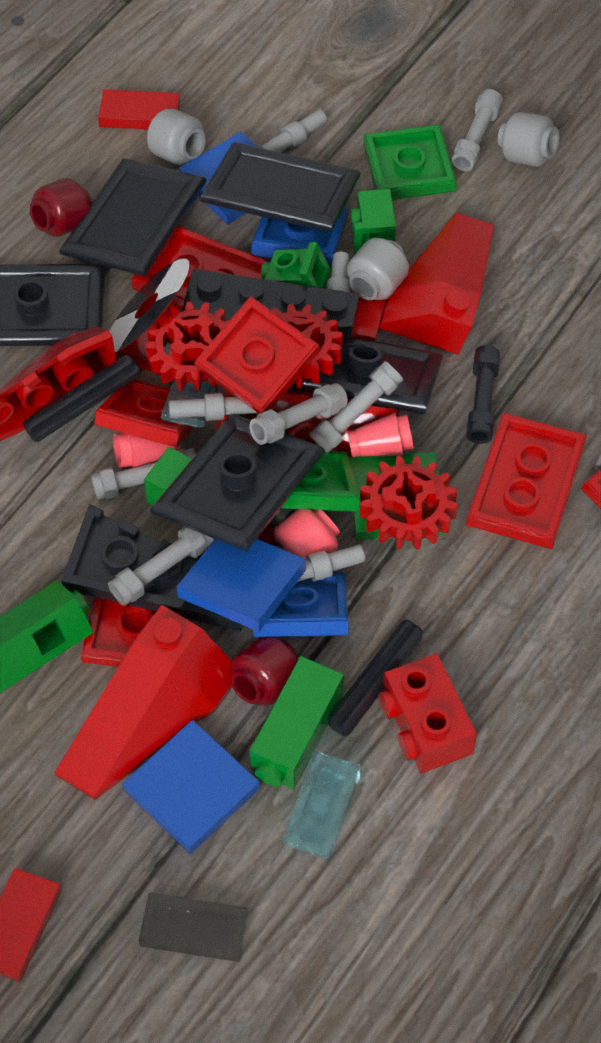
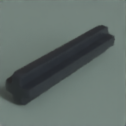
(81, 398)
(371, 680)

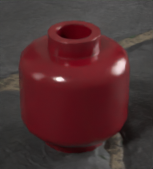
(59, 206)
(262, 670)

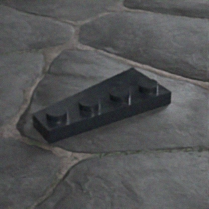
(233, 291)
(109, 547)

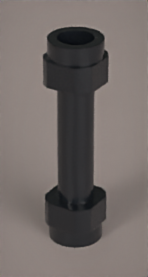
(480, 420)

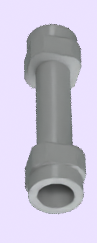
(468, 149)
(383, 380)
(270, 426)
(107, 483)
(129, 585)

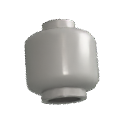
(176, 137)
(528, 139)
(377, 269)

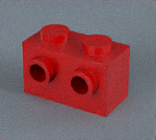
(427, 713)

